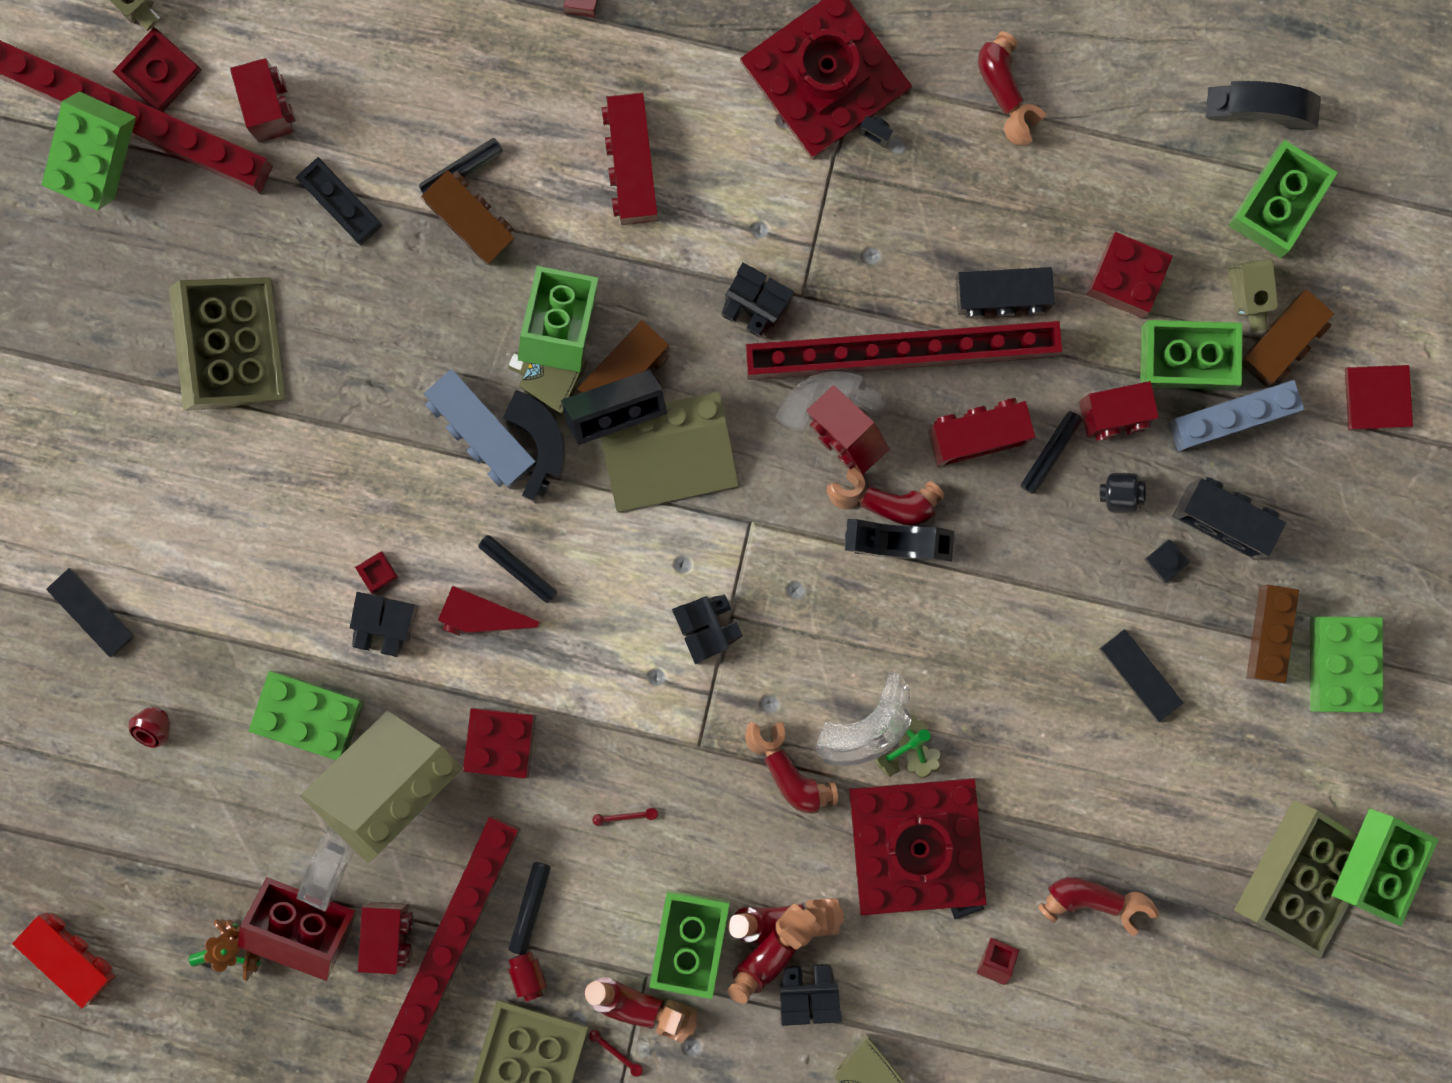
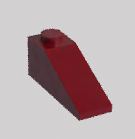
(477, 615)

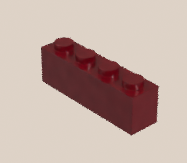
(631, 157)

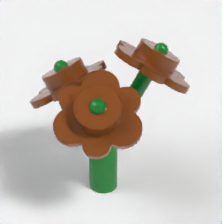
(222, 952)

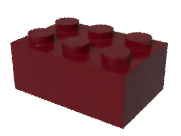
(981, 432)
(295, 931)

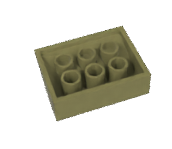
(226, 342)
(671, 455)
(380, 784)
(1297, 879)

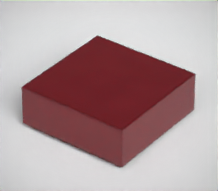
(376, 572)

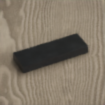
(339, 201)
(90, 612)
(1141, 675)

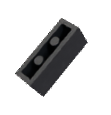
(1005, 292)
(614, 407)

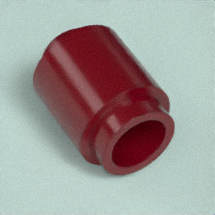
(527, 976)

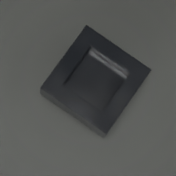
(876, 130)
(1166, 560)

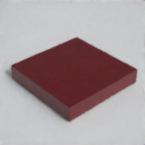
(157, 70)
(1378, 397)

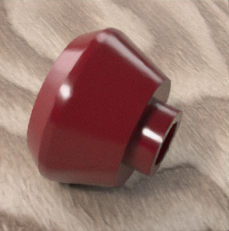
(150, 727)

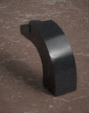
(1264, 100)
(536, 420)
(899, 541)

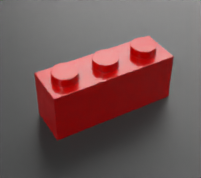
(64, 959)

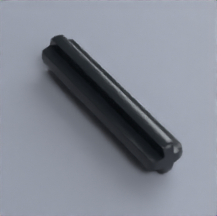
(467, 163)
(1051, 452)
(517, 569)
(529, 908)

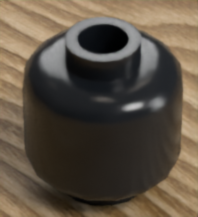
(1123, 492)

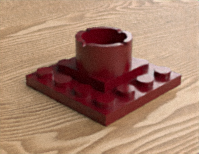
(818, 102)
(890, 823)

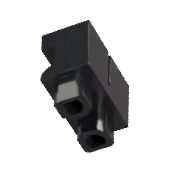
(745, 291)
(701, 614)
(383, 618)
(823, 992)

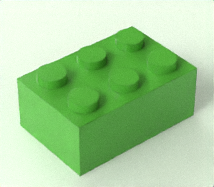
(88, 150)
(1282, 199)
(557, 319)
(1191, 354)
(1346, 664)
(306, 715)
(1385, 867)
(689, 944)

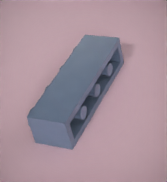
(1236, 415)
(480, 429)

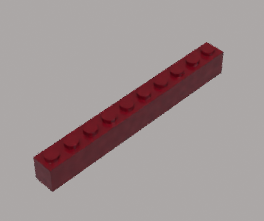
(150, 124)
(903, 350)
(445, 952)

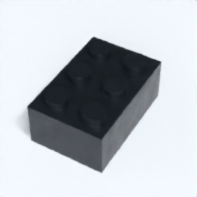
(1229, 518)

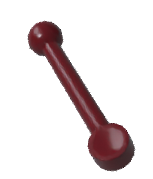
(650, 813)
(635, 1068)

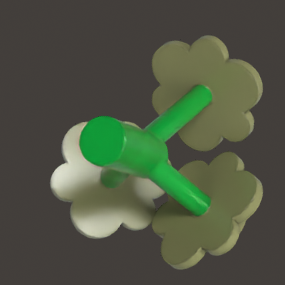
(920, 760)

